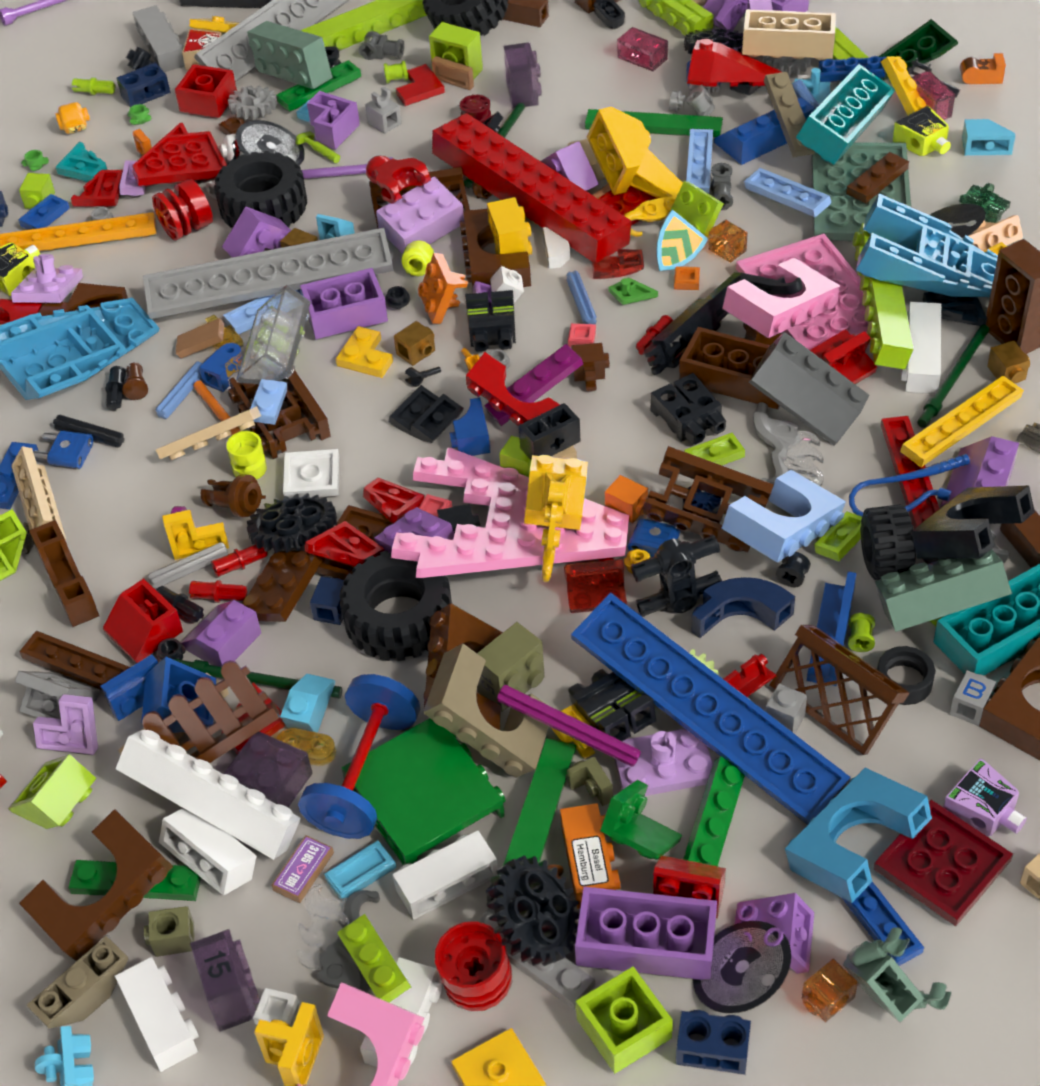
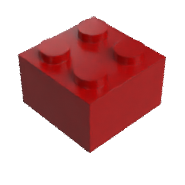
(205, 90)

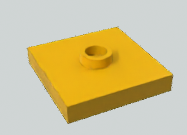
(215, 24)
(498, 1063)

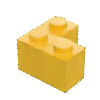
(509, 227)

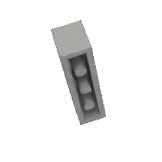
(159, 38)

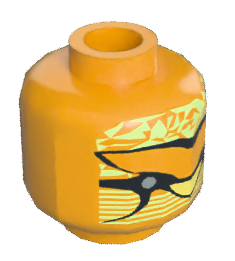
(72, 117)

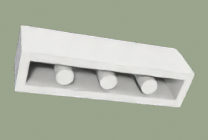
(924, 365)

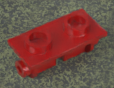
(752, 675)

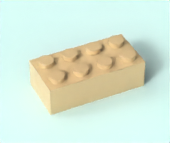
(789, 34)

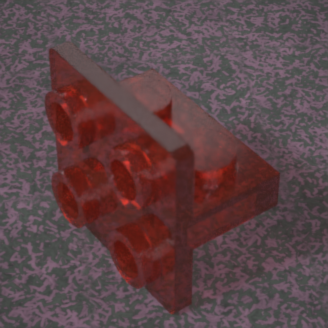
(592, 582)

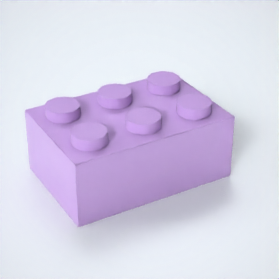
(421, 215)

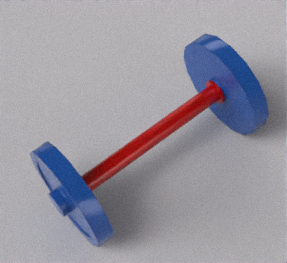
(338, 808)

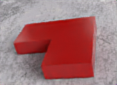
(423, 86)

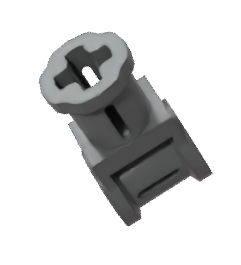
(381, 46)
(721, 184)

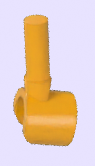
(469, 359)

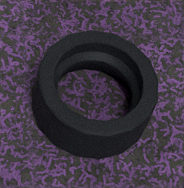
(912, 658)

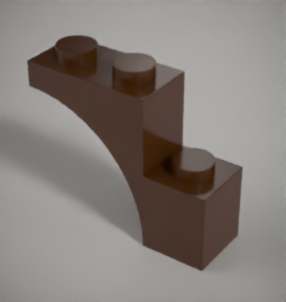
(86, 295)

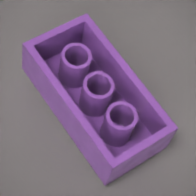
(646, 932)

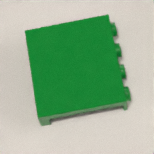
(425, 789)

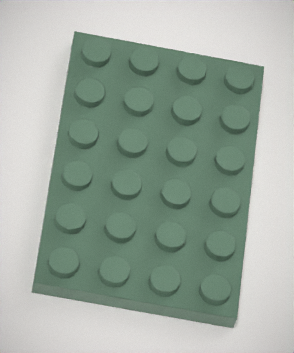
(846, 213)

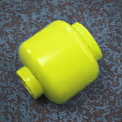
(416, 257)

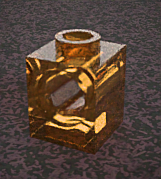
(728, 240)
(828, 990)

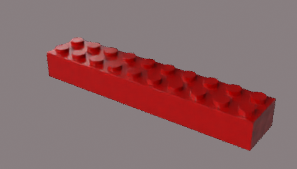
(543, 193)

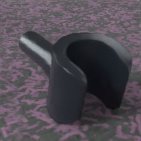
(417, 377)

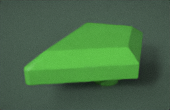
(631, 291)

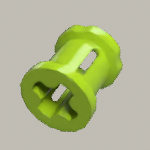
(395, 71)
(861, 632)

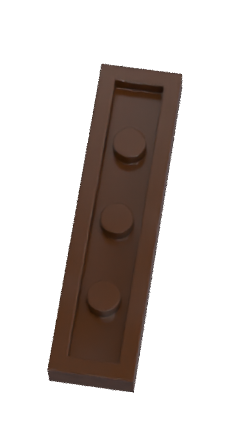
(70, 660)

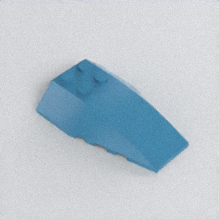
(69, 347)

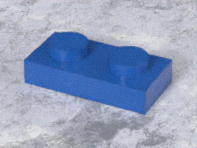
(44, 213)

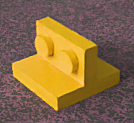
(292, 1047)

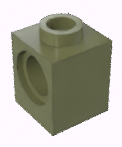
(175, 942)

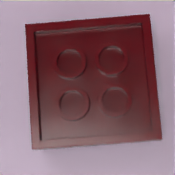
(944, 864)

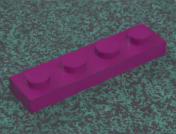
(540, 379)

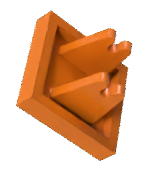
(439, 287)

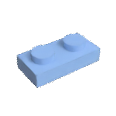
(269, 400)

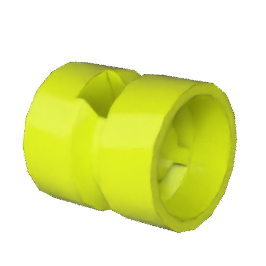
(246, 454)

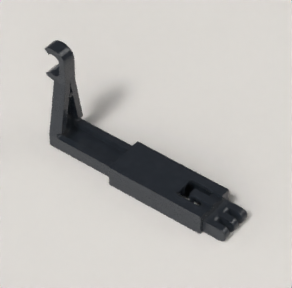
(705, 314)

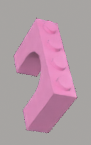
(776, 314)
(385, 1024)

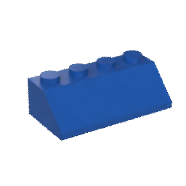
(757, 136)

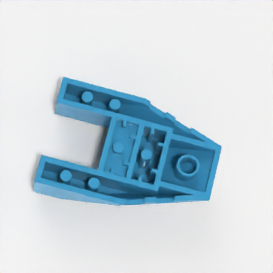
(923, 253)

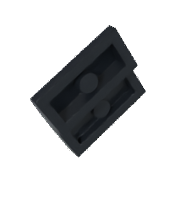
(425, 414)

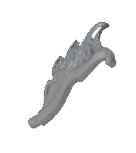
(790, 446)

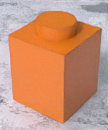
(626, 497)

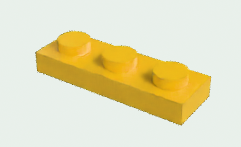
(903, 84)

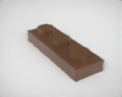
(877, 177)

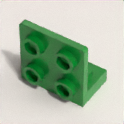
(628, 826)

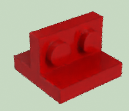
(847, 355)

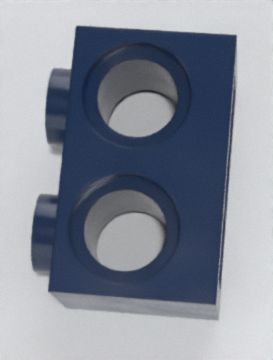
(143, 85)
(711, 1051)

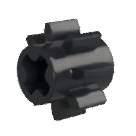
(138, 58)

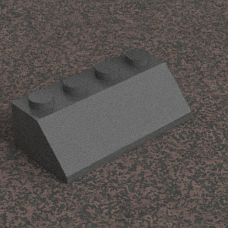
(809, 388)

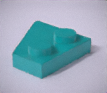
(80, 164)

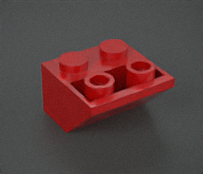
(141, 621)
(689, 880)

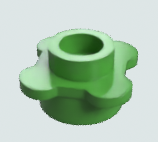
(139, 114)
(34, 160)

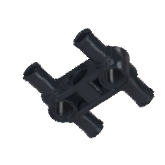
(677, 575)

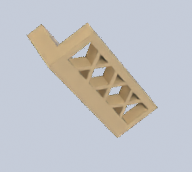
(35, 490)

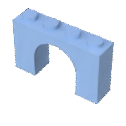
(777, 535)

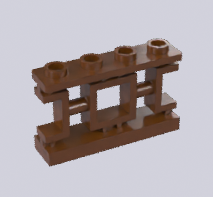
(297, 398)
(708, 478)

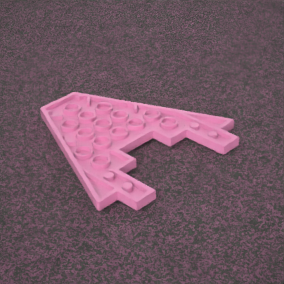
(505, 539)

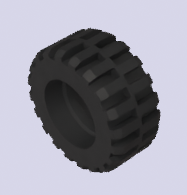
(468, 14)
(262, 183)
(384, 633)

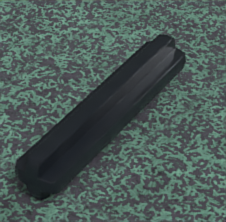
(99, 433)

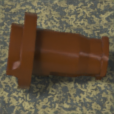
(240, 495)

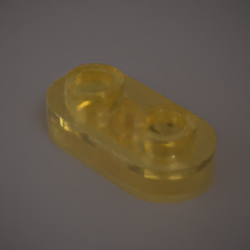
(307, 742)

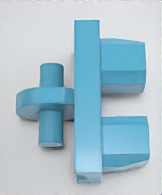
(69, 1048)

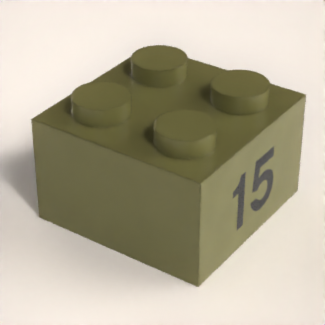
(511, 660)

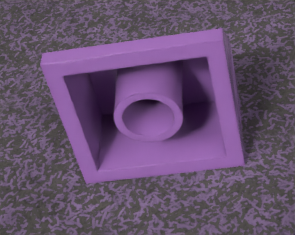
(223, 633)

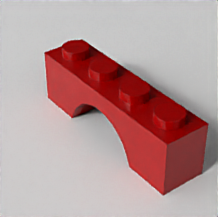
(488, 380)

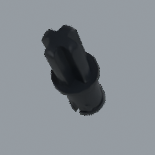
(114, 387)
(181, 603)

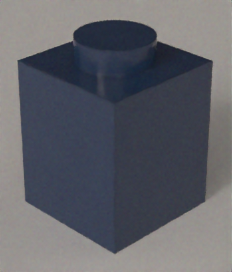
(326, 601)

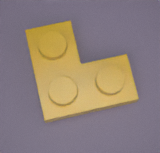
(361, 356)
(187, 539)

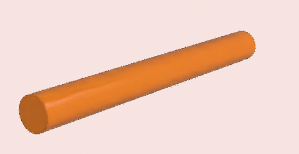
(213, 403)

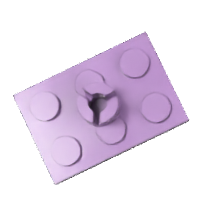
(47, 283)
(667, 762)

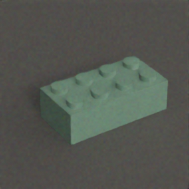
(289, 54)
(941, 588)

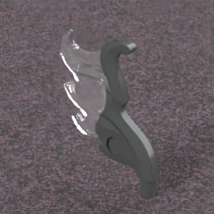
(326, 947)

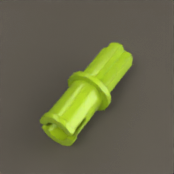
(93, 86)

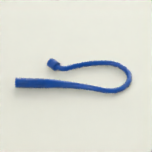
(934, 469)

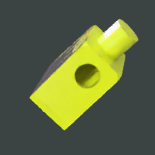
(922, 132)
(15, 265)

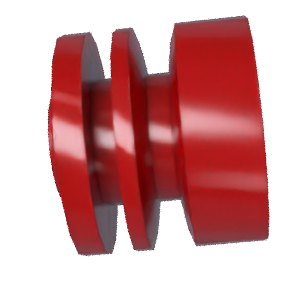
(182, 209)
(473, 966)

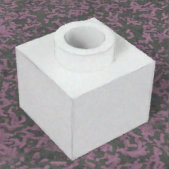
(507, 280)

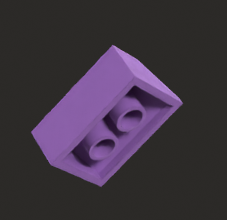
(989, 465)

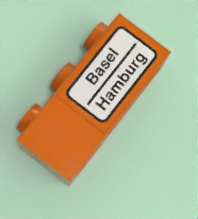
(587, 850)

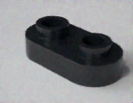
(609, 13)

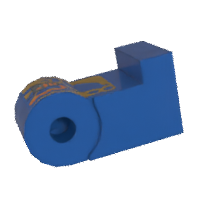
(221, 366)

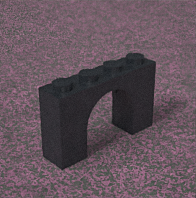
(964, 523)

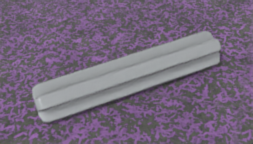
(187, 565)

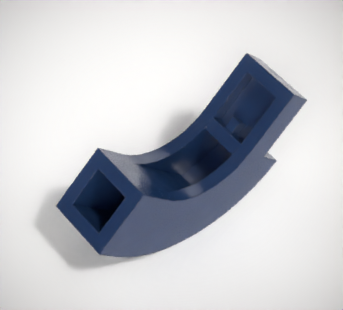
(743, 596)

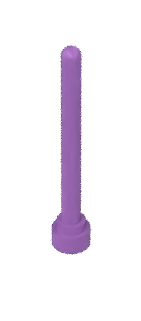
(9, 15)
(335, 171)

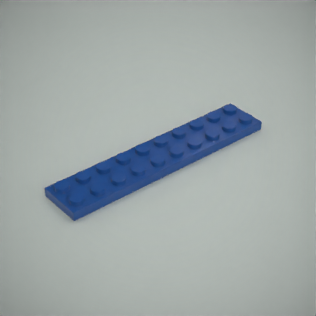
(711, 709)

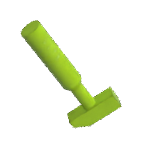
(308, 137)

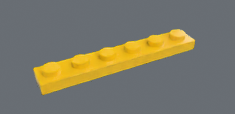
(961, 421)

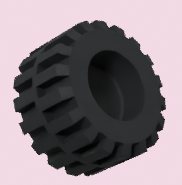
(887, 540)

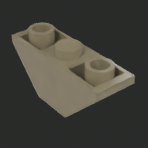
(80, 987)

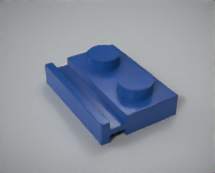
(127, 689)

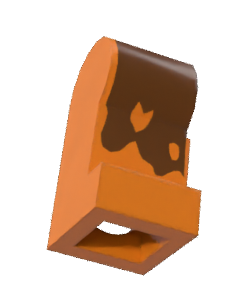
(983, 70)

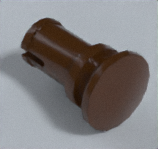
(135, 385)

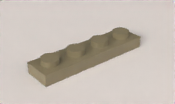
(787, 111)

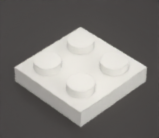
(311, 473)

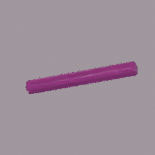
(568, 725)

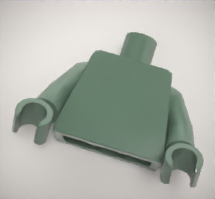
(885, 980)

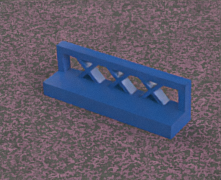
(834, 620)

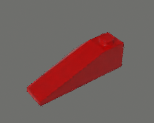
(718, 63)

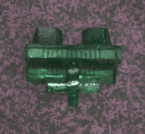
(986, 198)

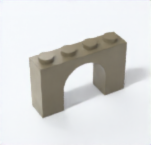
(455, 707)

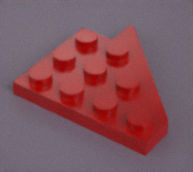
(179, 157)

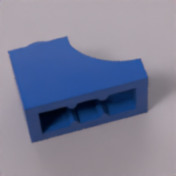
(471, 431)

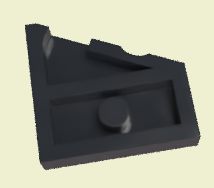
(958, 309)

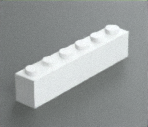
(208, 793)

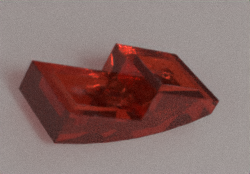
(625, 263)

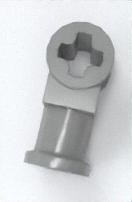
(700, 99)

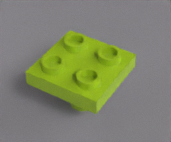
(697, 207)

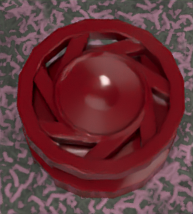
(476, 106)

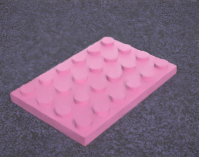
(824, 258)

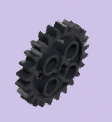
(726, 37)
(290, 522)
(533, 911)

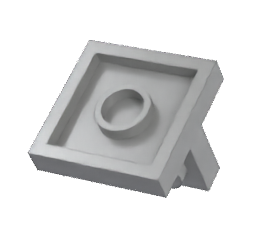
(45, 691)

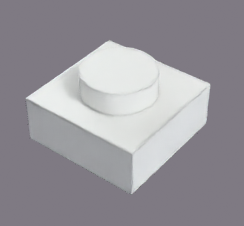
(276, 1005)

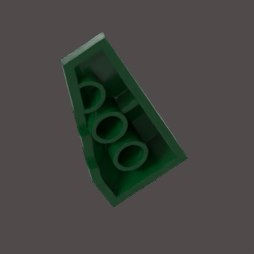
(925, 43)

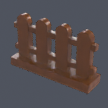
(226, 719)

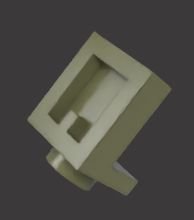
(593, 777)

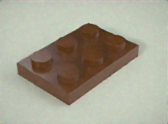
(365, 521)
(281, 584)

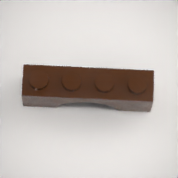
(64, 573)

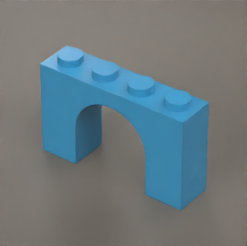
(864, 800)

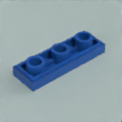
(839, 69)

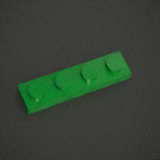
(298, 95)
(714, 813)
(99, 876)

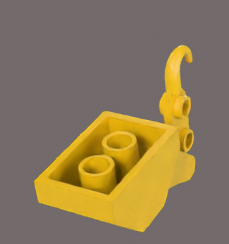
(624, 157)
(555, 500)

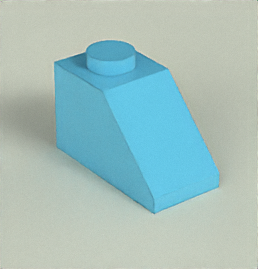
(986, 138)
(333, 227)
(307, 703)

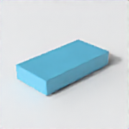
(360, 870)

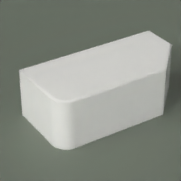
(556, 248)

